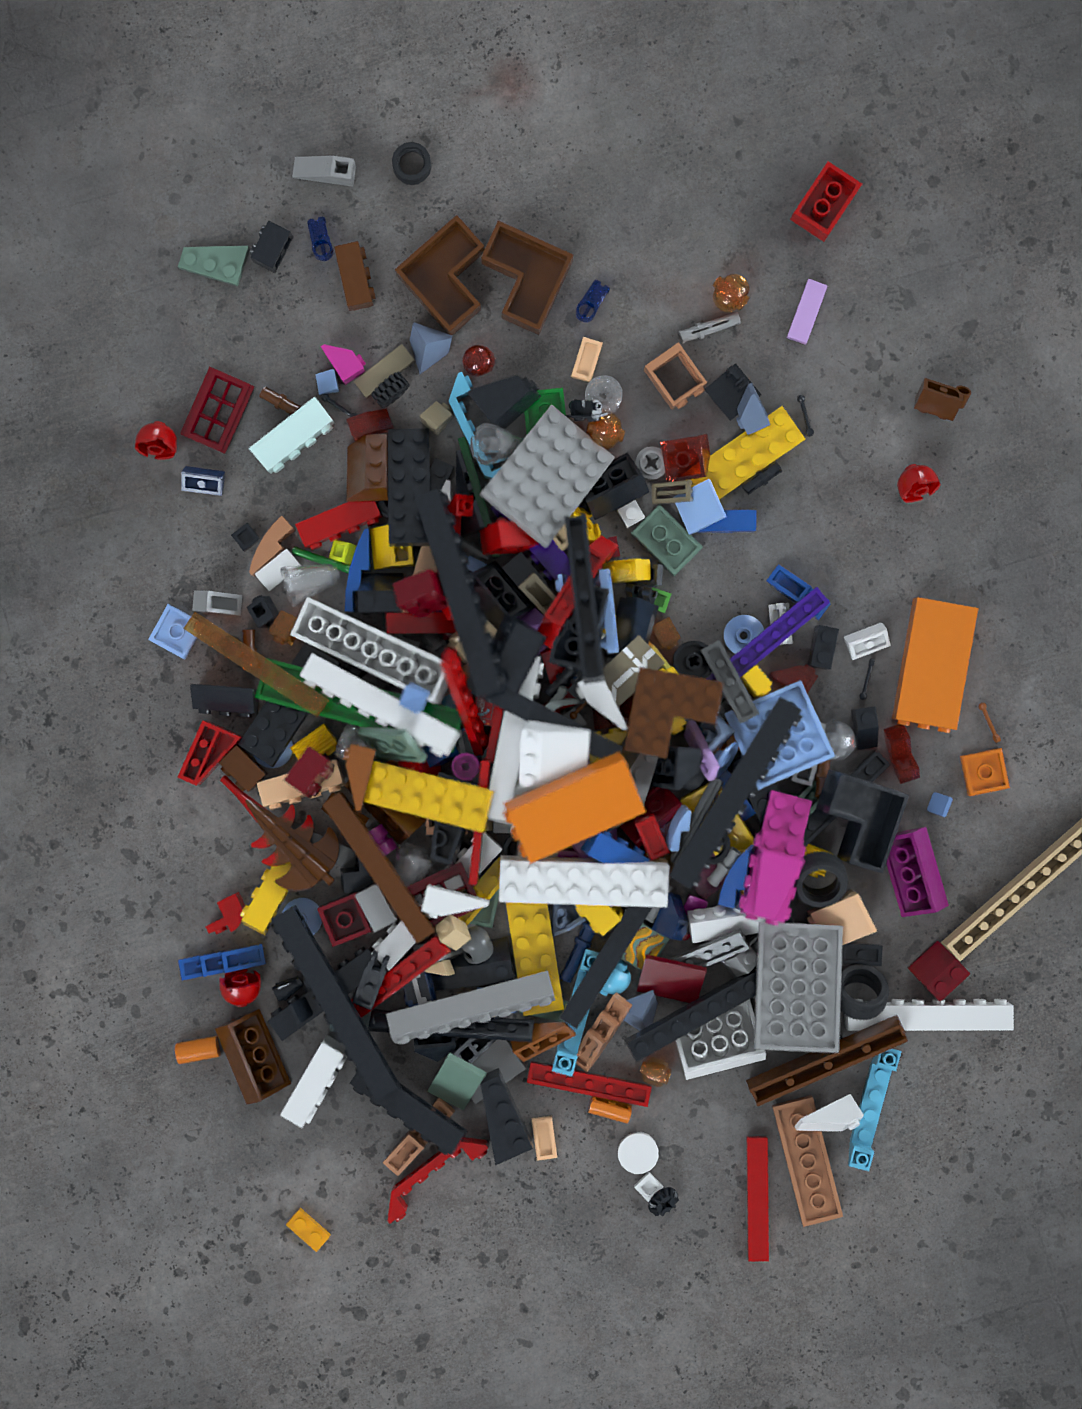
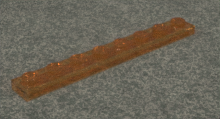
(256, 664)

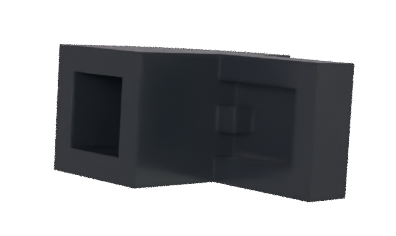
(355, 878)

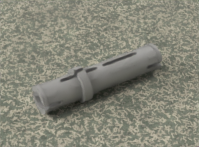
(686, 335)

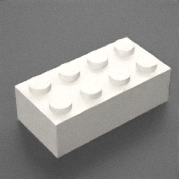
(312, 1084)

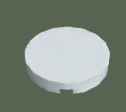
(638, 1152)

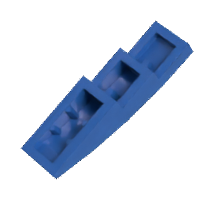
(360, 563)
(221, 962)

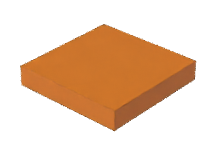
(984, 772)

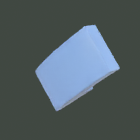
(679, 823)

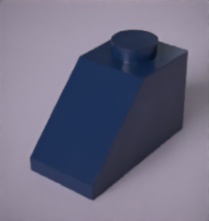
(672, 919)

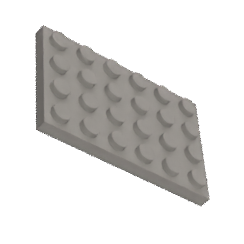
(547, 476)
(798, 987)

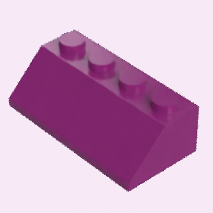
(915, 874)

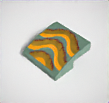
(645, 942)

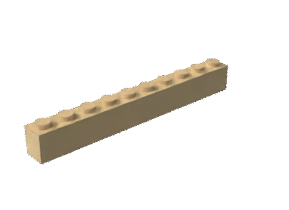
(1015, 893)

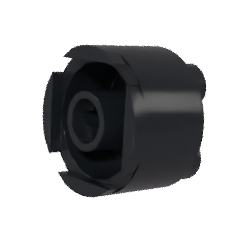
(689, 650)

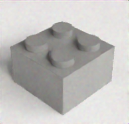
(376, 907)

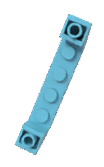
(459, 391)
(567, 1051)
(871, 1104)

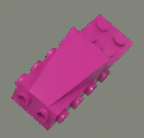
(776, 859)

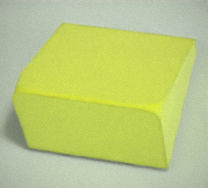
(342, 552)

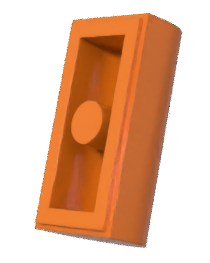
(197, 1050)
(610, 1109)

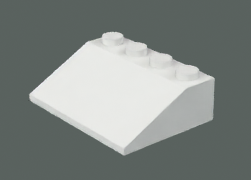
(550, 753)
(720, 1043)

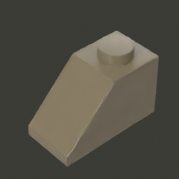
(437, 417)

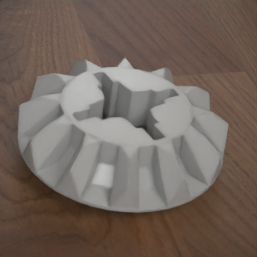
(641, 462)

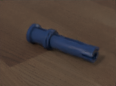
(582, 942)

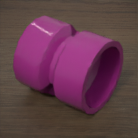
(466, 766)
(385, 843)

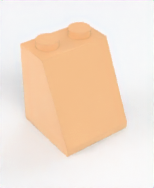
(847, 913)

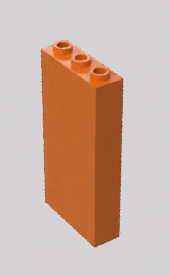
(934, 664)
(573, 807)

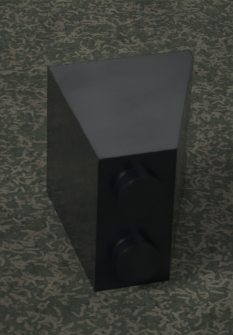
(505, 399)
(377, 593)

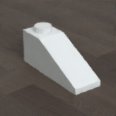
(601, 699)
(446, 901)
(833, 1117)

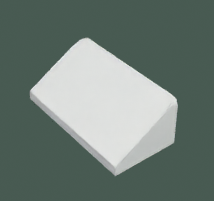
(270, 574)
(867, 641)

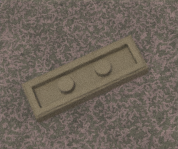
(395, 361)

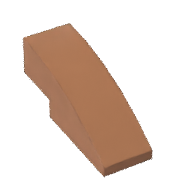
(270, 544)

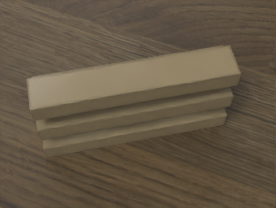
(687, 483)

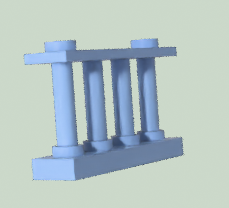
(602, 580)

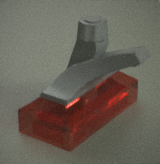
(559, 700)

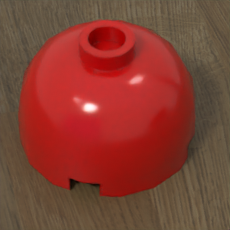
(156, 440)
(917, 481)
(240, 987)

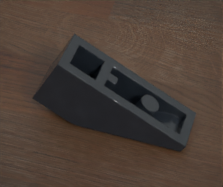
(471, 1048)

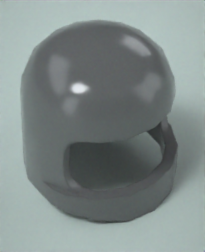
(478, 946)

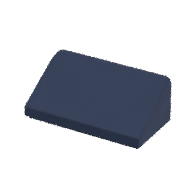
(202, 480)

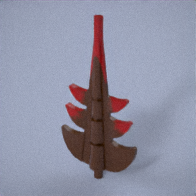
(308, 860)

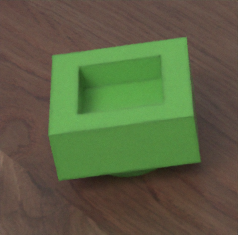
(662, 600)

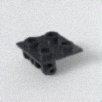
(729, 390)

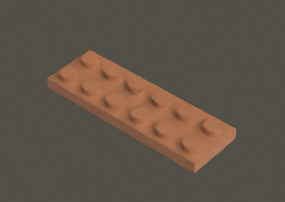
(807, 1163)

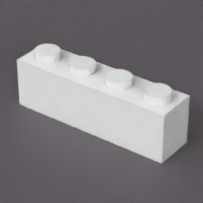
(718, 921)

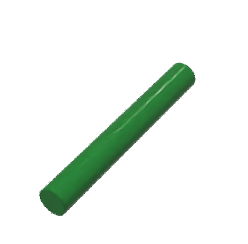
(320, 559)

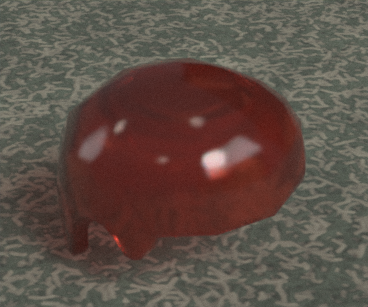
(478, 360)

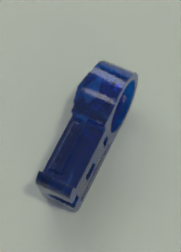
(319, 236)
(593, 299)

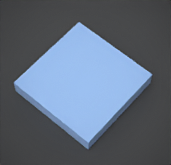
(704, 508)
(170, 632)

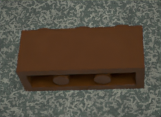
(354, 275)

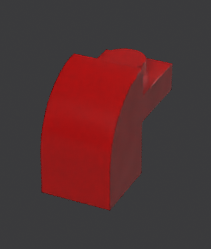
(231, 909)

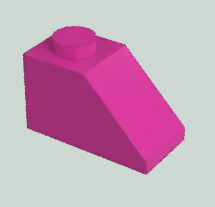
(345, 362)

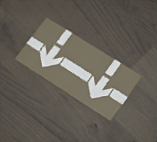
(623, 670)

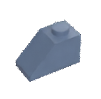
(752, 412)

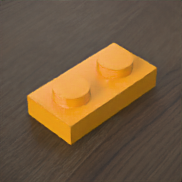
(308, 1229)

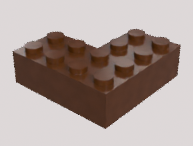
(434, 271)
(537, 271)
(659, 699)

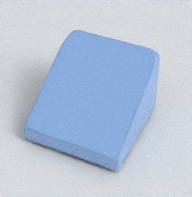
(327, 382)

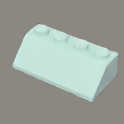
(292, 436)

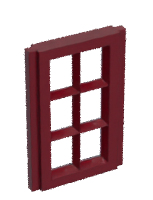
(200, 402)
(439, 878)

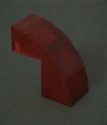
(900, 754)

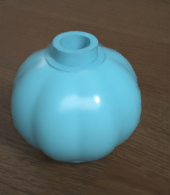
(618, 980)

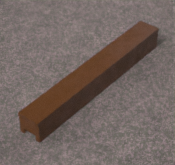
(379, 867)
(819, 1065)

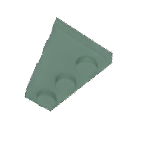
(215, 262)

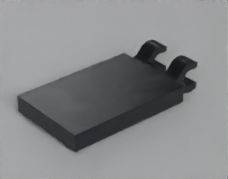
(634, 616)

